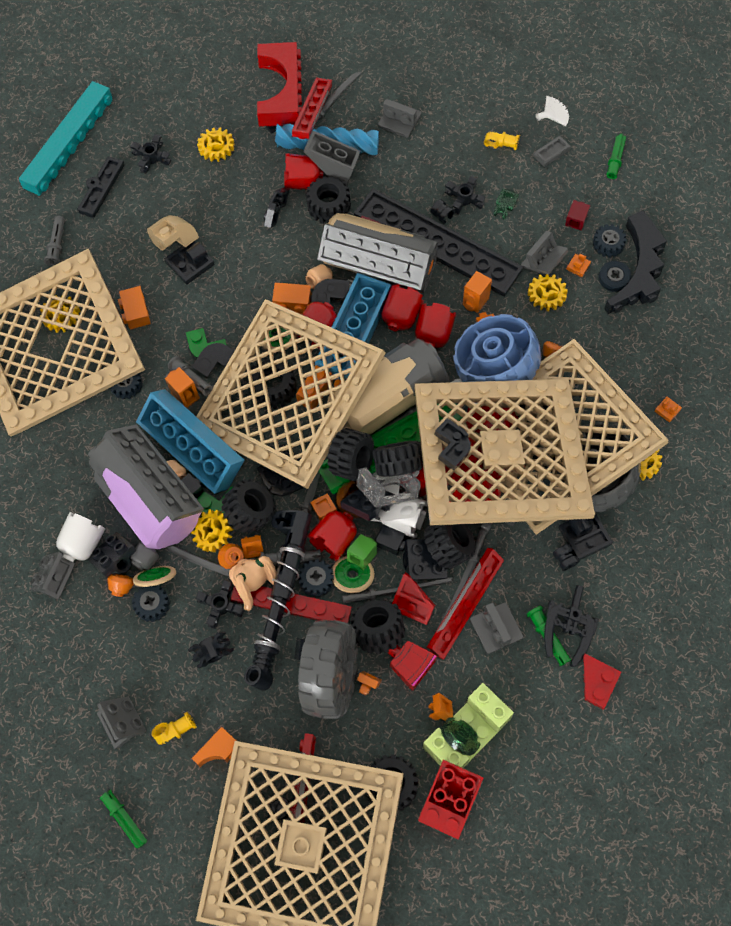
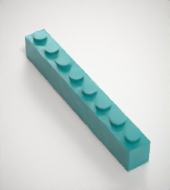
(66, 138)

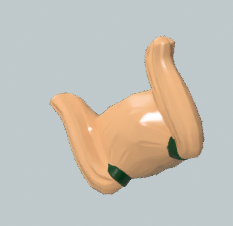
(250, 576)

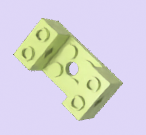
(484, 714)

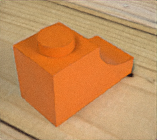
(218, 747)

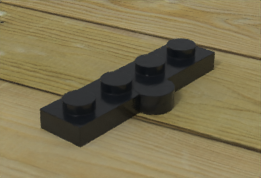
(100, 187)

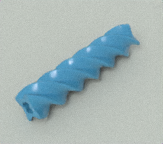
(355, 138)

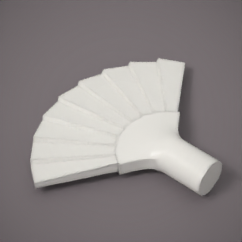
(554, 111)

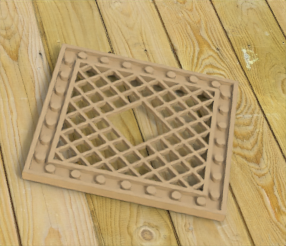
(268, 318)
(98, 381)

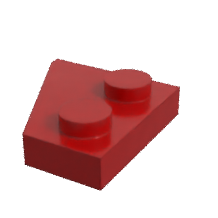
(413, 600)
(598, 681)

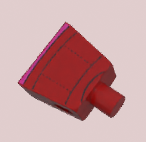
(411, 663)

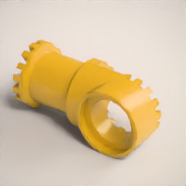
(501, 140)
(172, 729)

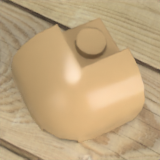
(172, 229)

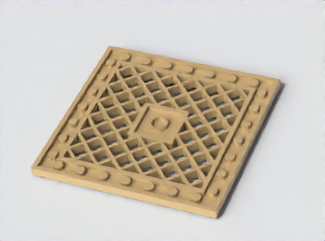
(504, 450)
(619, 462)
(299, 843)

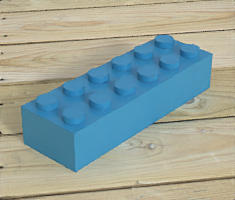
(359, 314)
(190, 441)

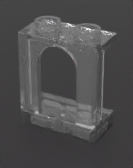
(374, 488)

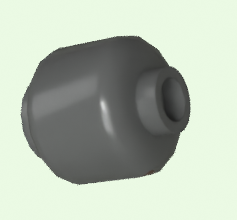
(144, 557)

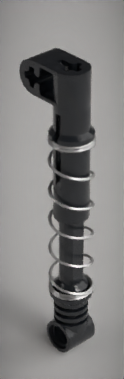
(292, 552)

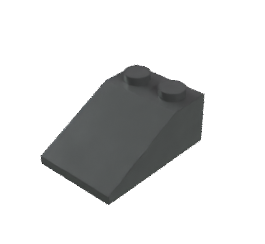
(332, 156)

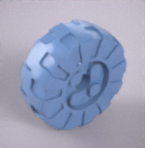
(497, 350)

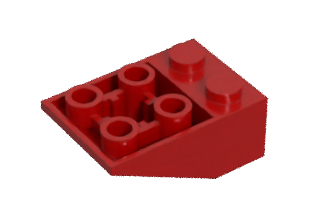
(450, 799)

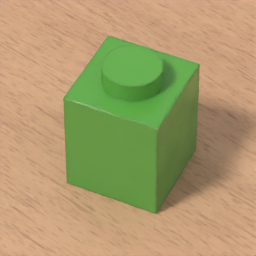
(362, 551)

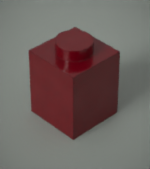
(577, 215)

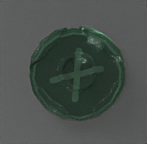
(460, 736)

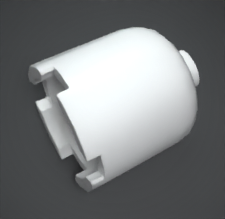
(409, 525)
(78, 537)

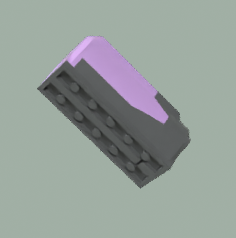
(144, 487)

